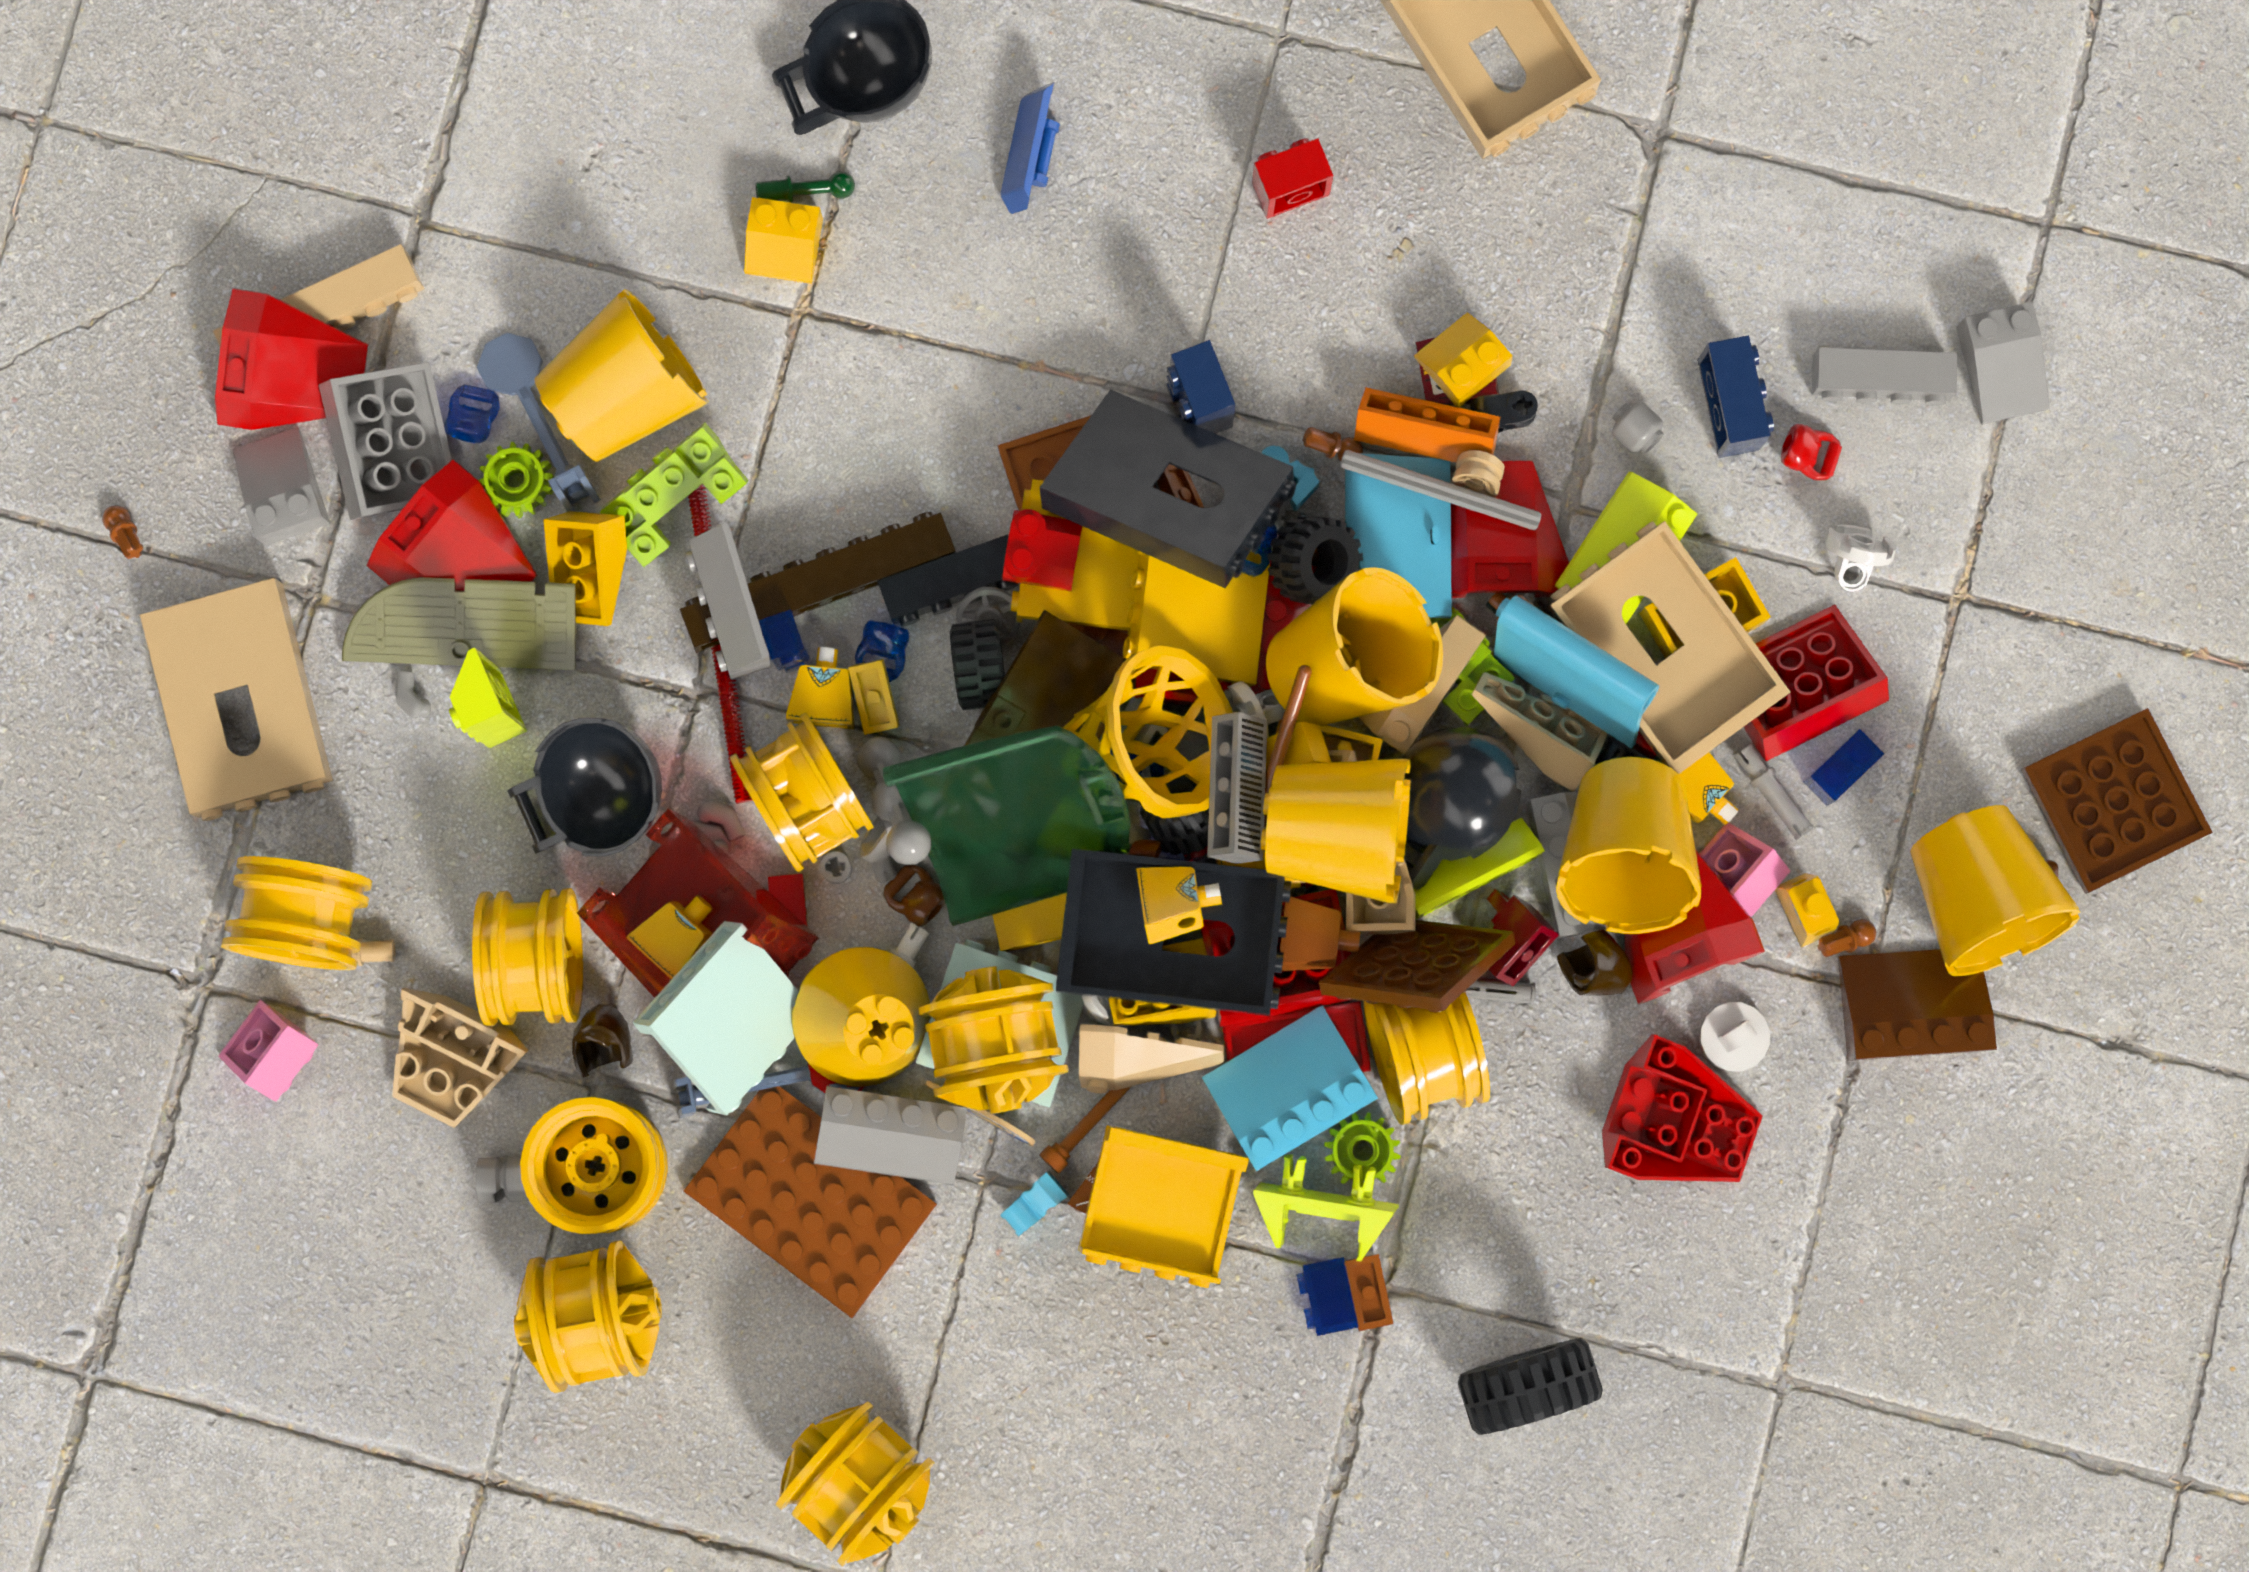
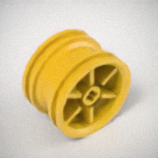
(296, 913)
(527, 957)
(1427, 1056)
(563, 1128)

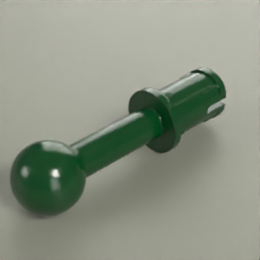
(839, 185)

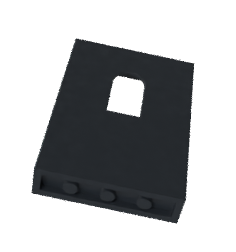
(1118, 458)
(1109, 951)

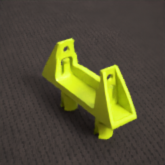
(1277, 1200)

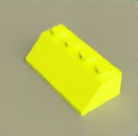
(1628, 511)
(484, 702)
(1467, 874)

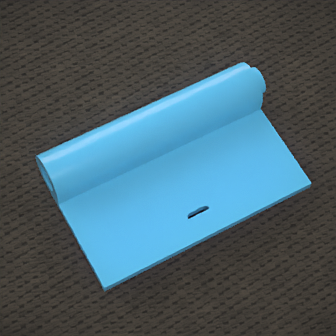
(1397, 527)
(1572, 670)

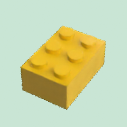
(1734, 589)

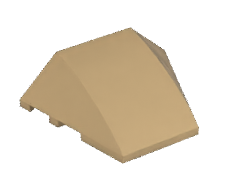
(449, 1056)

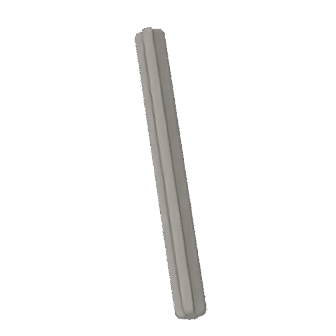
(1440, 490)

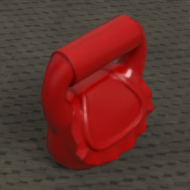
(1802, 449)

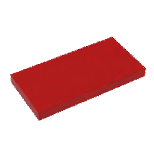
(1345, 1017)

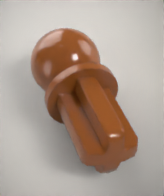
(1330, 443)
(122, 531)
(1847, 938)

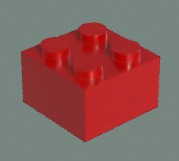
(1292, 177)

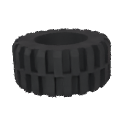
(1530, 1386)

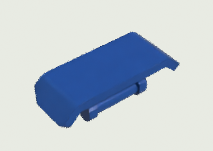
(1029, 149)

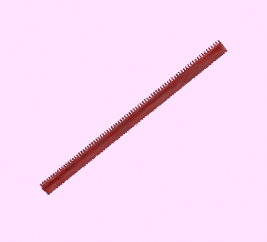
(725, 684)

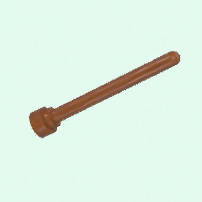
(1288, 724)
(1058, 1154)

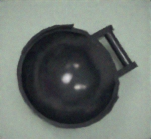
(859, 63)
(593, 788)
(1458, 797)

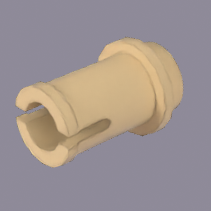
(375, 951)

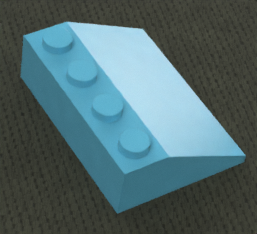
(1289, 1088)

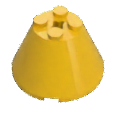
(860, 1016)

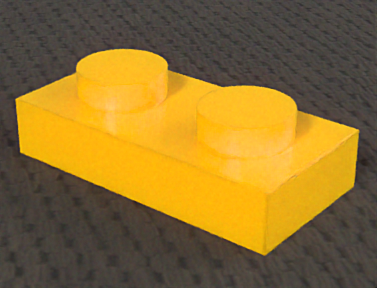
(873, 696)

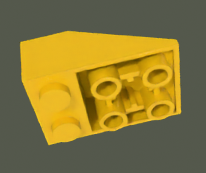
(1143, 1013)

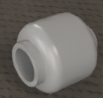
(1637, 427)

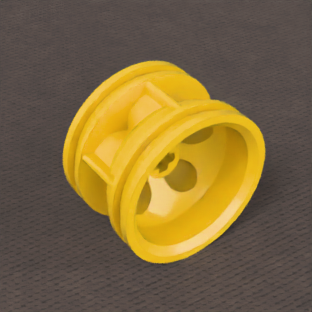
(802, 793)

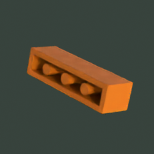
(1423, 426)

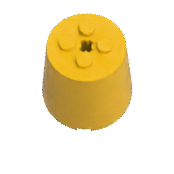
(618, 380)
(1365, 649)
(1339, 825)
(1630, 849)
(1989, 890)

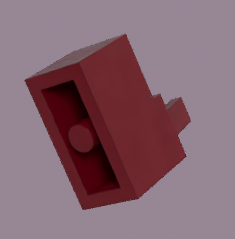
(1530, 933)

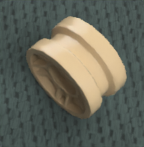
(1479, 472)

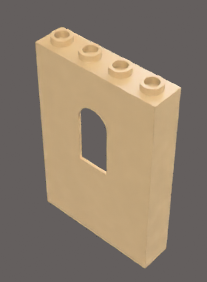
(1549, 54)
(221, 646)
(1704, 686)

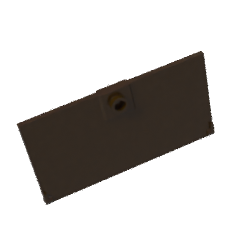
(1048, 682)

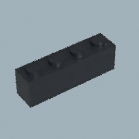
(944, 581)

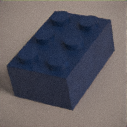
(1201, 388)
(1735, 396)

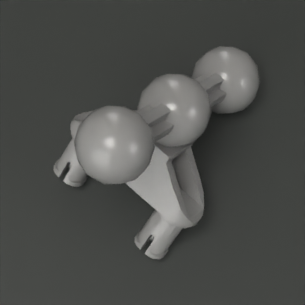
(893, 829)

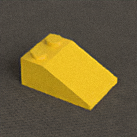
(591, 554)

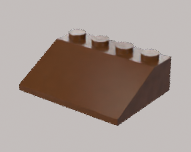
(1912, 1007)

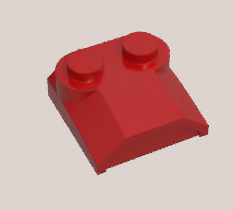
(1041, 550)

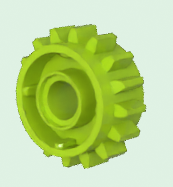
(530, 492)
(1364, 1130)

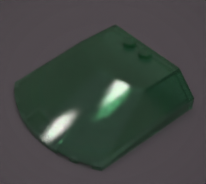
(1010, 816)

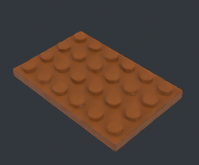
(817, 1221)

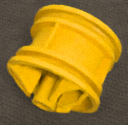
(993, 1039)
(587, 1316)
(855, 1483)

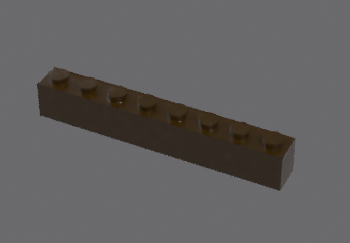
(834, 573)

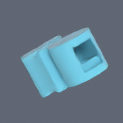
(1304, 476)
(1034, 1203)

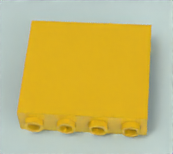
(1099, 586)
(1198, 616)
(1161, 1206)

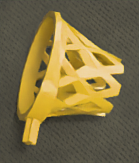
(1153, 790)

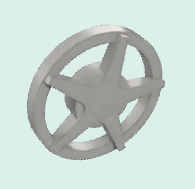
(989, 610)

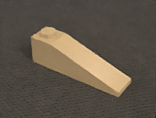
(1404, 724)
(1551, 736)
(1379, 917)
(1118, 1061)

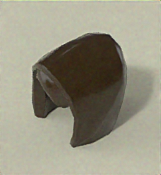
(1597, 967)
(601, 1039)

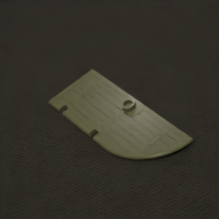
(437, 625)

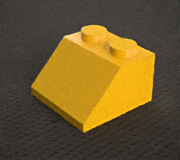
(782, 240)
(1464, 359)

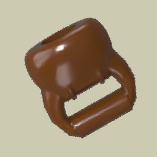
(921, 902)

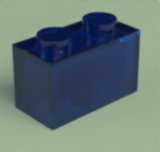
(784, 641)
(1843, 767)
(1328, 1296)

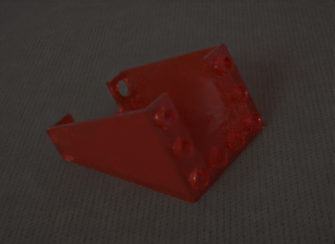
(679, 871)

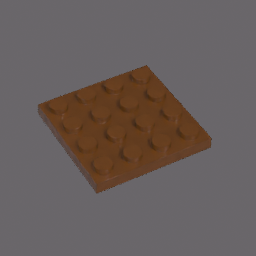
(2116, 801)
(1418, 966)

